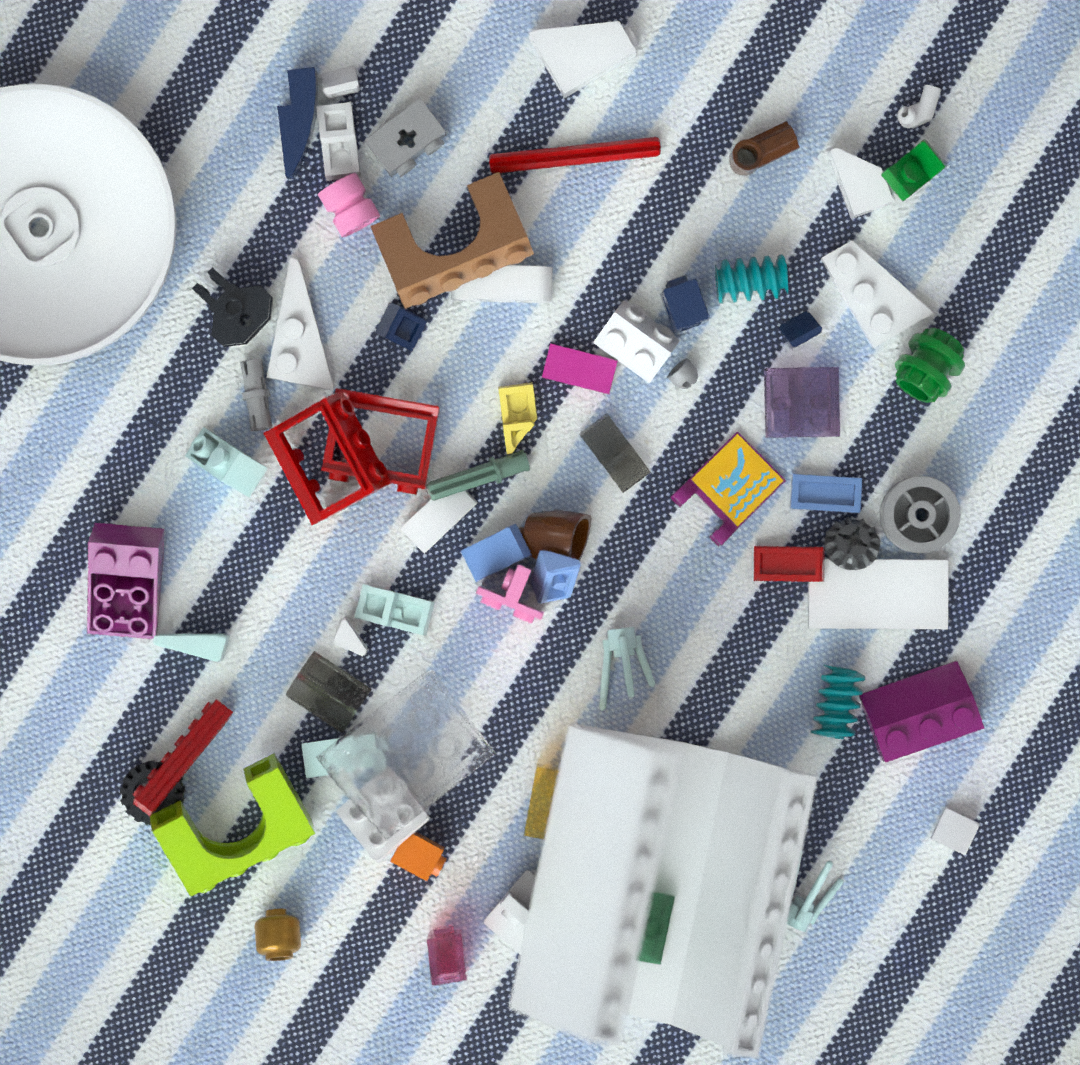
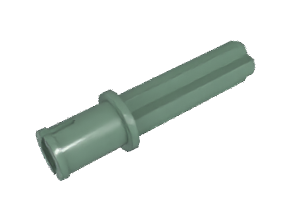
(494, 470)

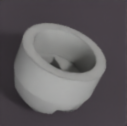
(683, 374)

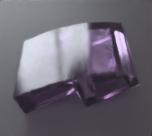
(802, 402)

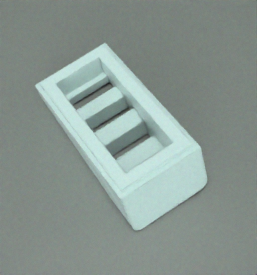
(200, 645)

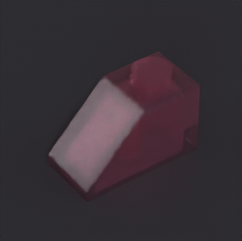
(447, 956)

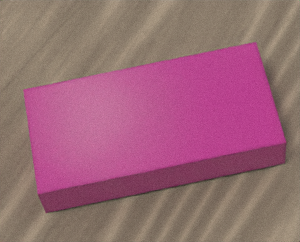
(579, 369)

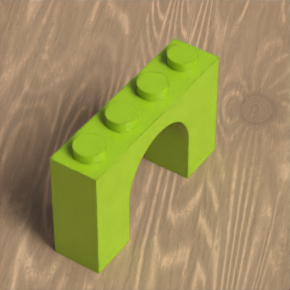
(204, 862)

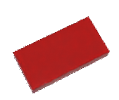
(789, 563)

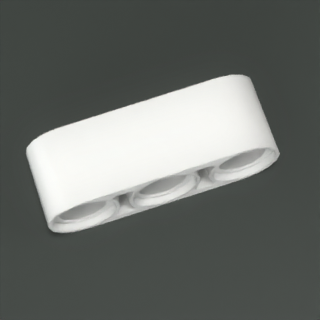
(509, 284)

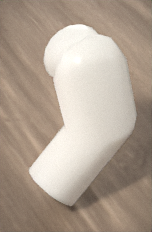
(920, 112)

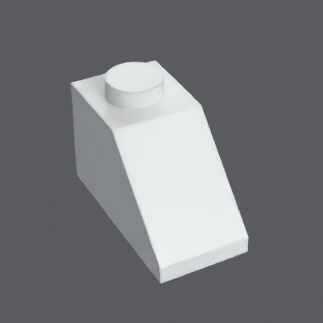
(860, 183)

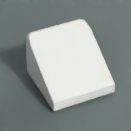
(340, 82)
(349, 638)
(955, 831)

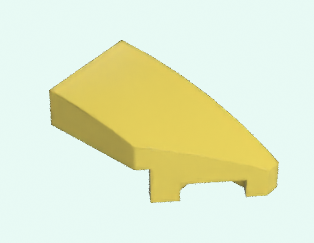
(517, 412)

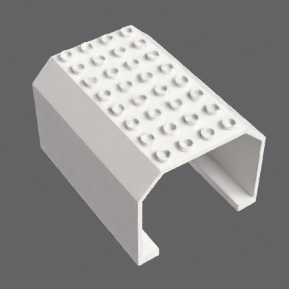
(676, 822)

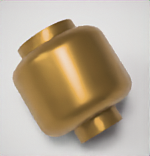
(277, 935)

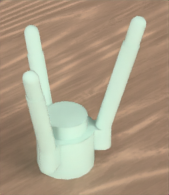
(622, 643)
(802, 910)

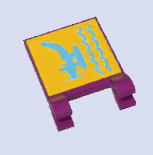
(731, 485)

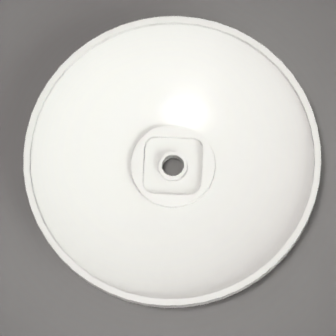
(106, 218)

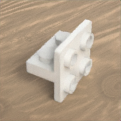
(370, 837)
(511, 913)

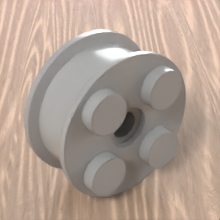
(940, 519)

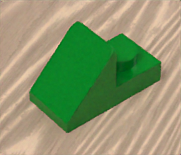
(914, 170)

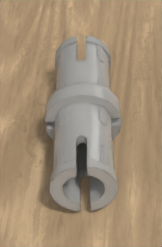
(256, 394)

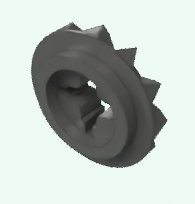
(859, 556)

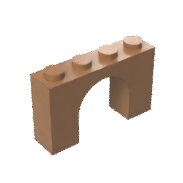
(424, 275)

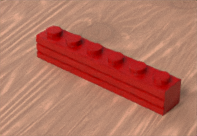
(182, 758)

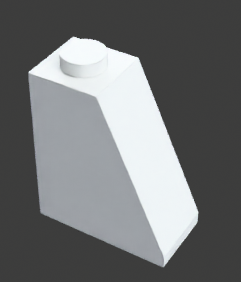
(583, 52)

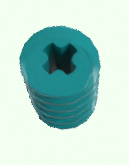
(751, 278)
(838, 703)

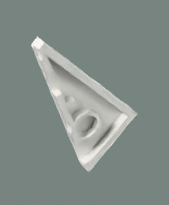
(297, 345)

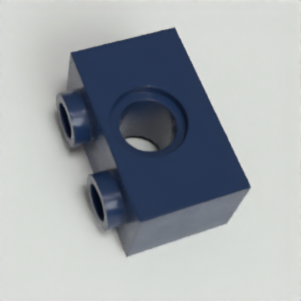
(684, 304)

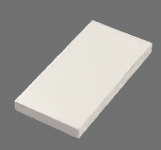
(881, 596)

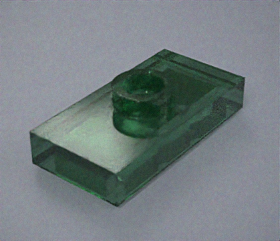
(656, 928)

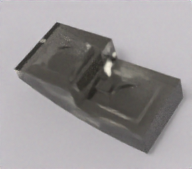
(614, 453)

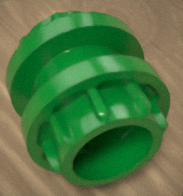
(926, 370)

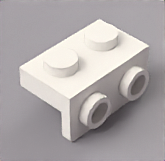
(637, 340)

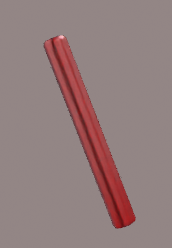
(574, 155)

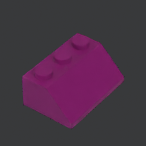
(921, 711)

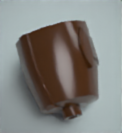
(557, 532)

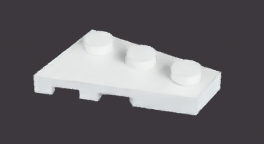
(873, 294)

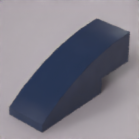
(298, 119)

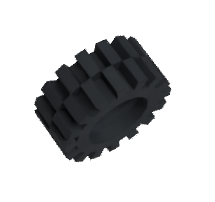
(136, 778)

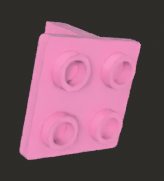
(514, 584)

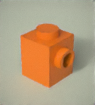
(420, 856)

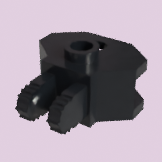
(233, 307)

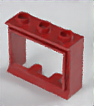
(353, 443)
(406, 482)

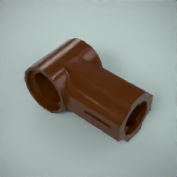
(765, 147)

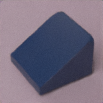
(401, 326)
(800, 329)

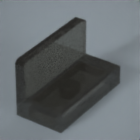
(328, 691)

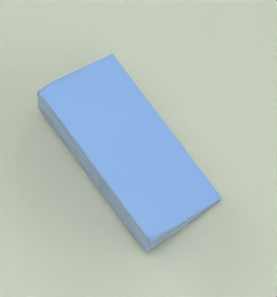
(554, 576)

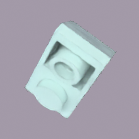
(226, 462)

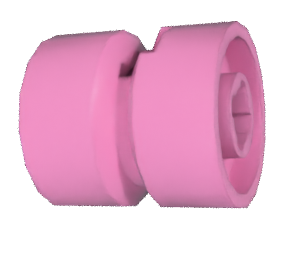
(350, 207)

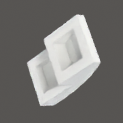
(338, 140)
(437, 519)

